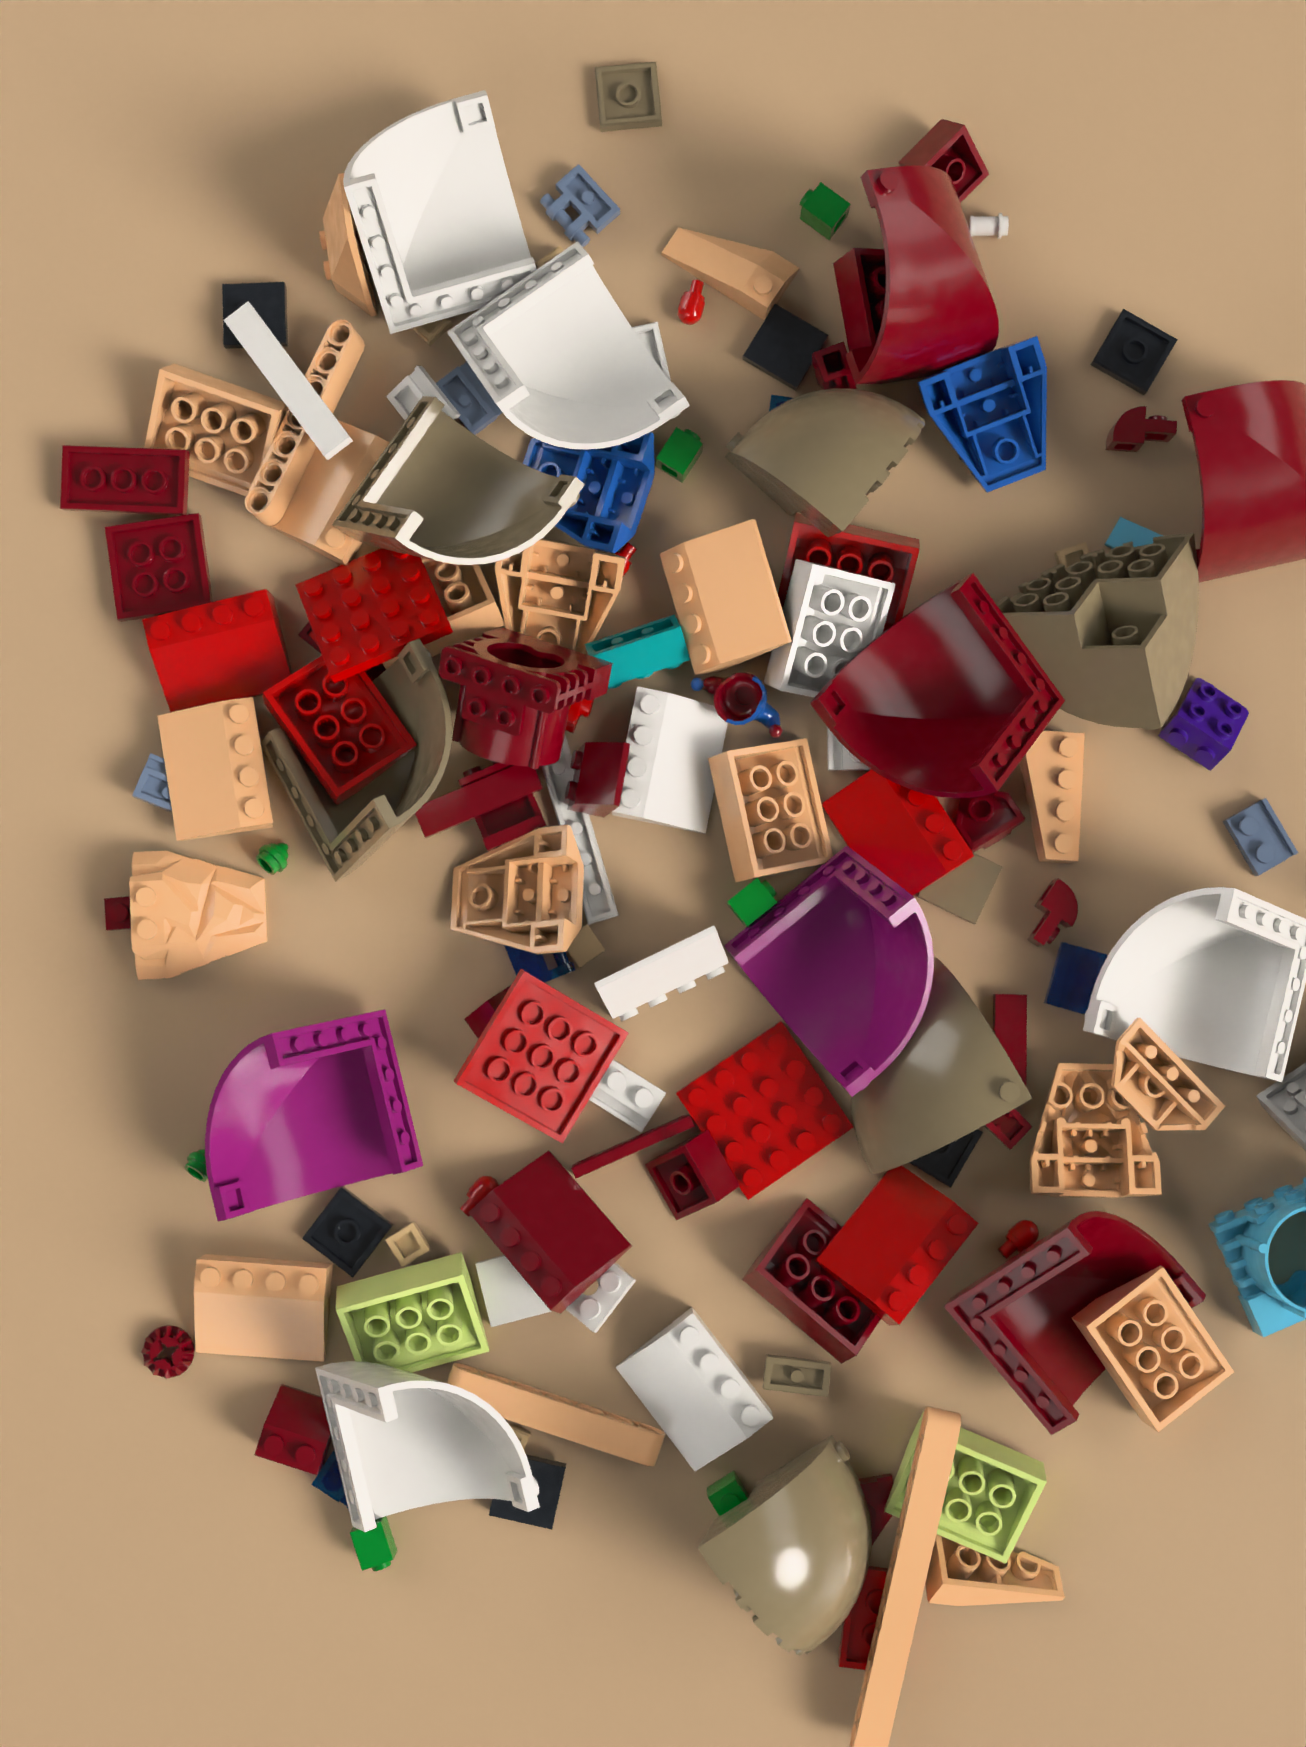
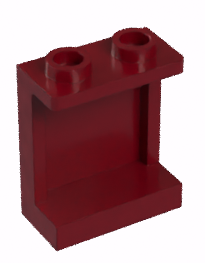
(509, 820)

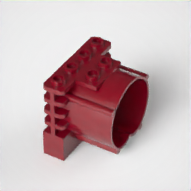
(518, 694)

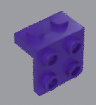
(1205, 724)

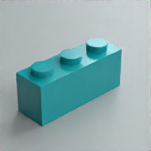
(642, 650)

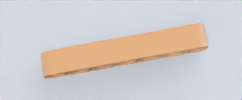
(292, 435)
(562, 1416)

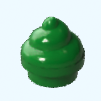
(273, 857)
(197, 1165)

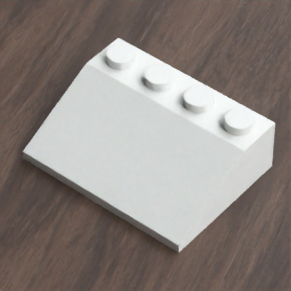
(829, 623)
(668, 760)
(662, 973)
(695, 1390)

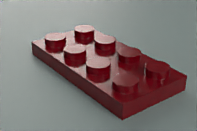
(124, 480)

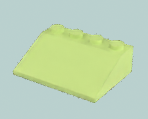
(413, 1316)
(986, 1493)

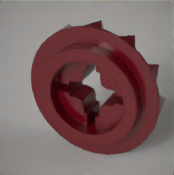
(182, 1356)

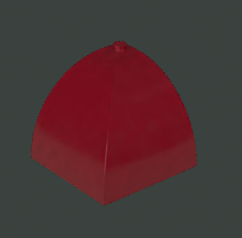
(935, 284)
(1250, 475)
(942, 697)
(1027, 1306)

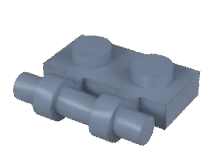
(589, 201)

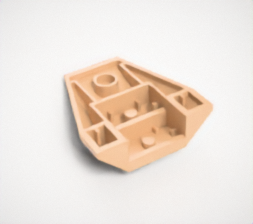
(345, 253)
(559, 591)
(523, 892)

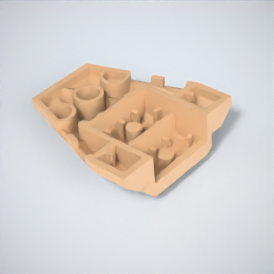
(191, 913)
(1091, 1140)

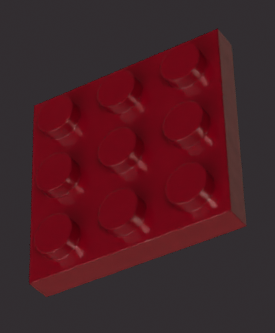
(158, 566)

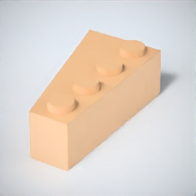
(1054, 794)

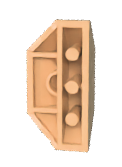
(1160, 1083)

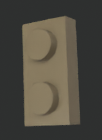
(796, 1375)

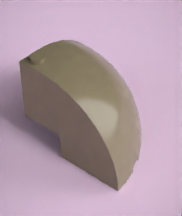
(826, 452)
(1115, 629)
(940, 1084)
(797, 1547)

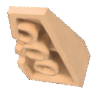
(739, 271)
(970, 1578)

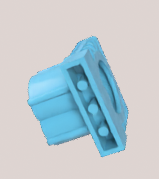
(1245, 1245)

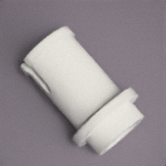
(989, 225)

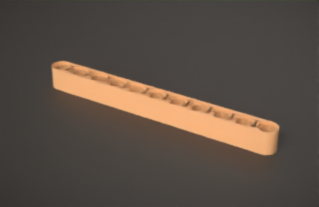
(906, 1578)

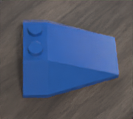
(994, 412)
(613, 492)

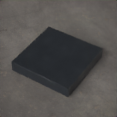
(267, 299)
(785, 347)
(1134, 352)
(948, 1160)
(347, 1231)
(549, 1477)

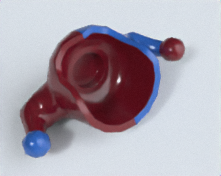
(741, 700)

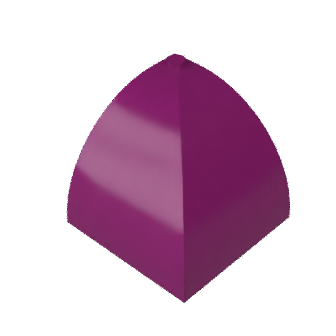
(843, 966)
(308, 1115)

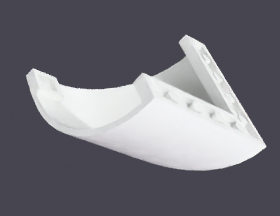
(437, 213)
(567, 359)
(1210, 978)
(417, 1443)

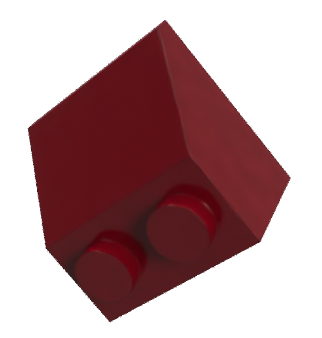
(952, 151)
(597, 777)
(692, 1175)
(296, 1431)

